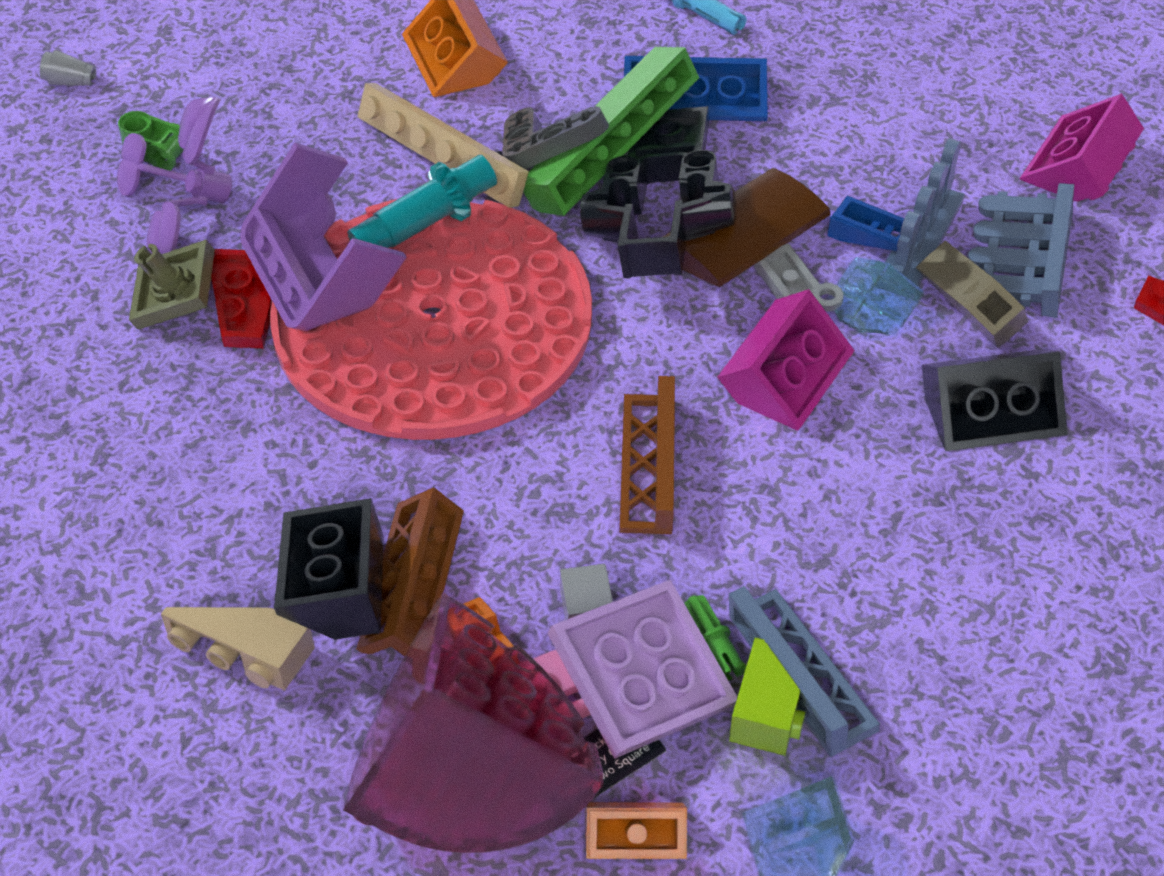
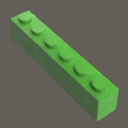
(630, 112)

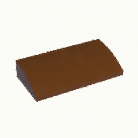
(768, 216)

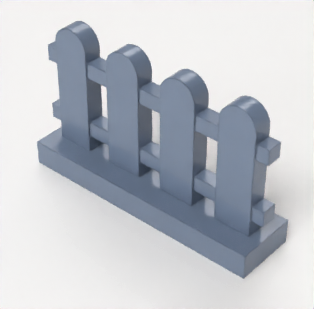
(932, 216)
(1031, 235)

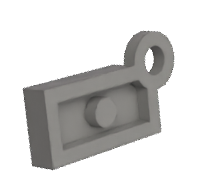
(788, 275)

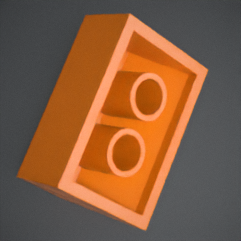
(453, 46)

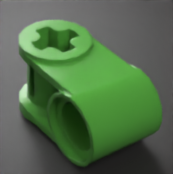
(157, 135)

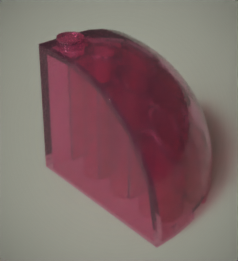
(471, 744)

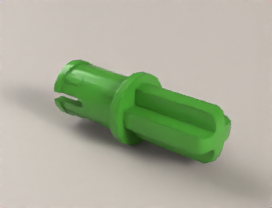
(715, 635)

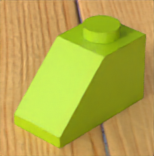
(766, 704)

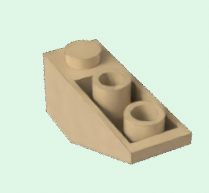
(267, 643)

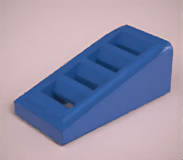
(859, 224)

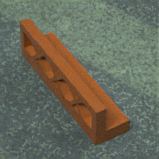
(664, 457)
(419, 570)

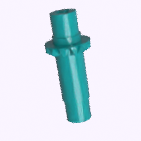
(444, 195)

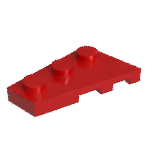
(240, 300)

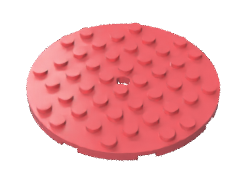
(497, 349)

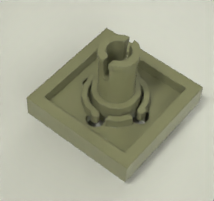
(170, 283)

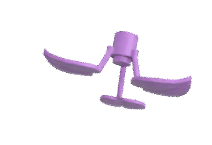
(202, 183)

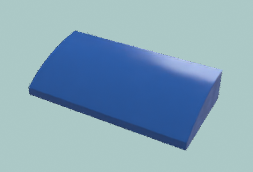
(729, 87)

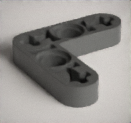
(530, 144)

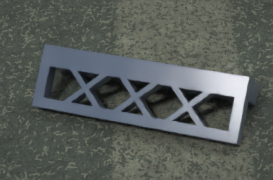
(821, 710)

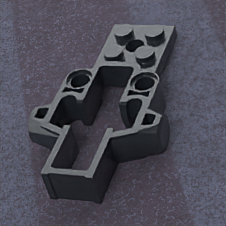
(665, 153)

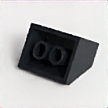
(996, 398)
(332, 569)

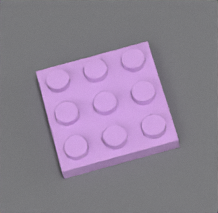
(642, 668)

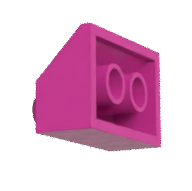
(1086, 149)
(787, 360)

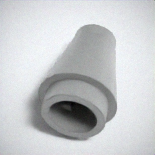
(66, 70)

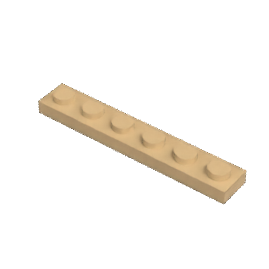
(438, 140)

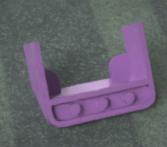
(293, 257)

